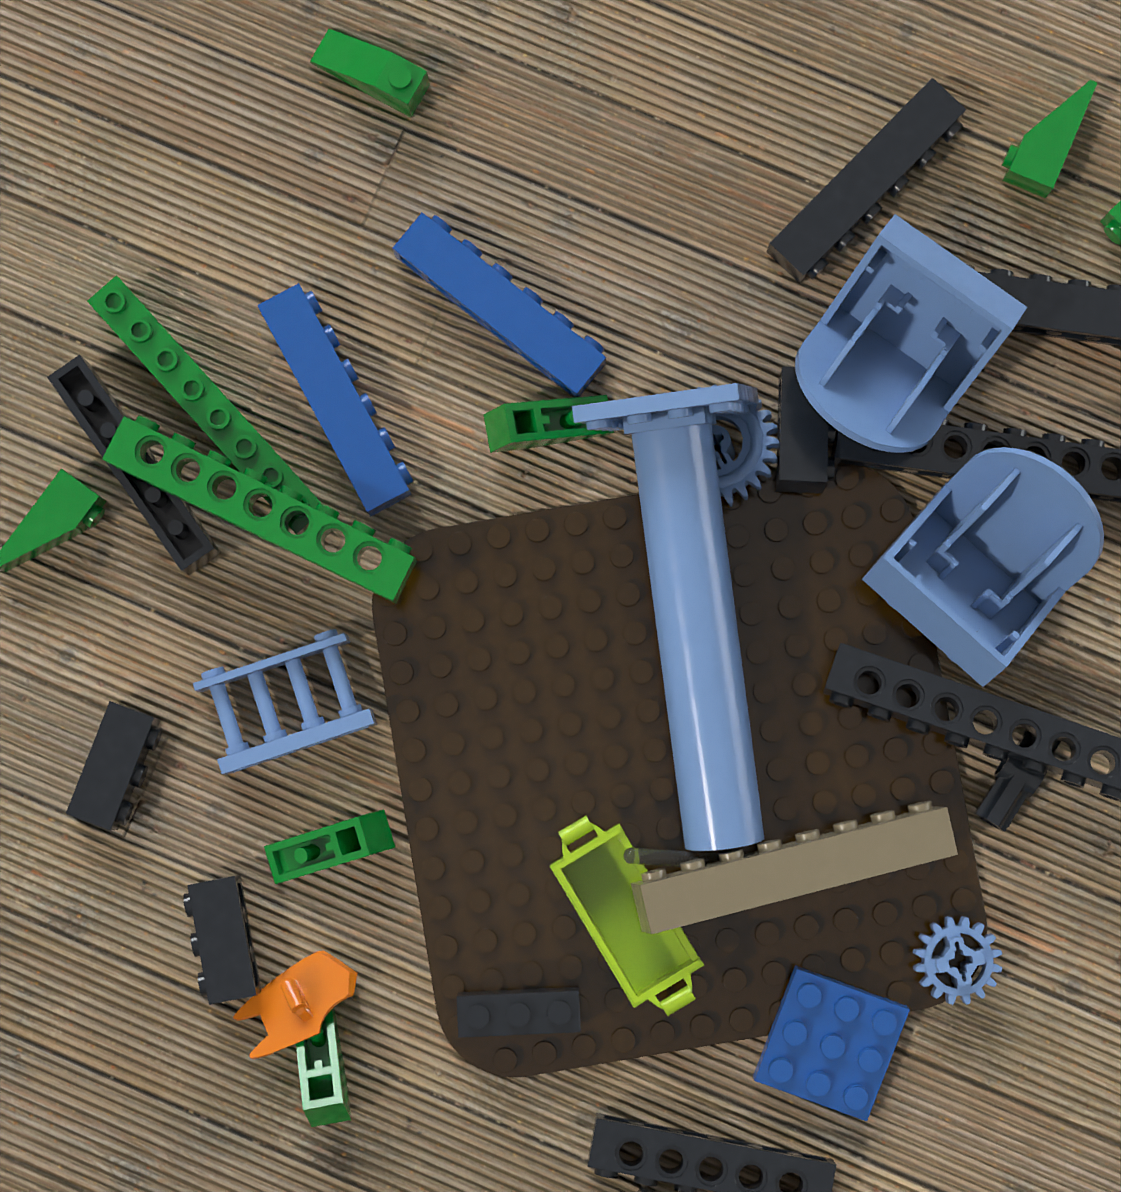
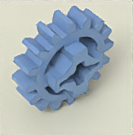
(974, 956)

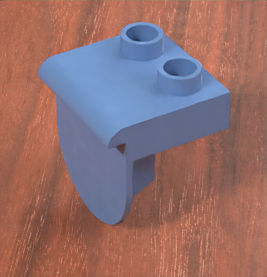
(902, 341)
(991, 557)

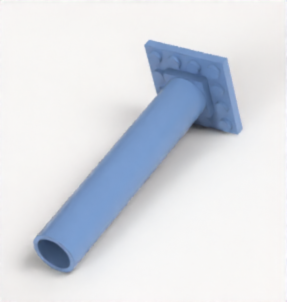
(693, 604)

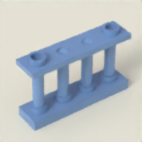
(314, 728)

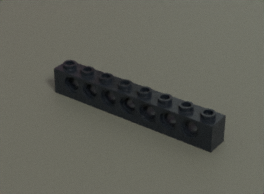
(973, 439)
(968, 702)

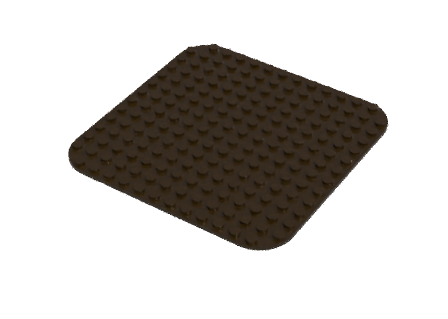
(538, 698)

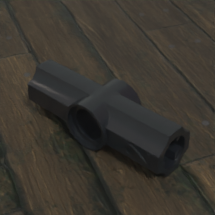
(1010, 789)

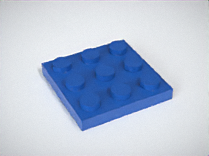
(831, 1043)

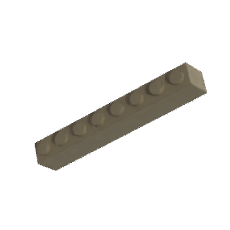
(793, 868)

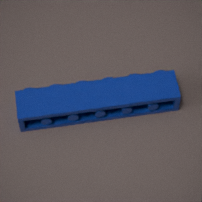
(500, 305)
(335, 400)

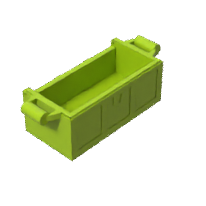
(602, 894)

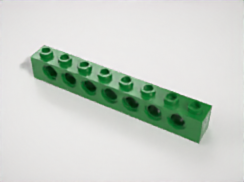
(196, 392)
(128, 454)

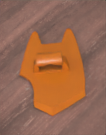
(299, 1001)

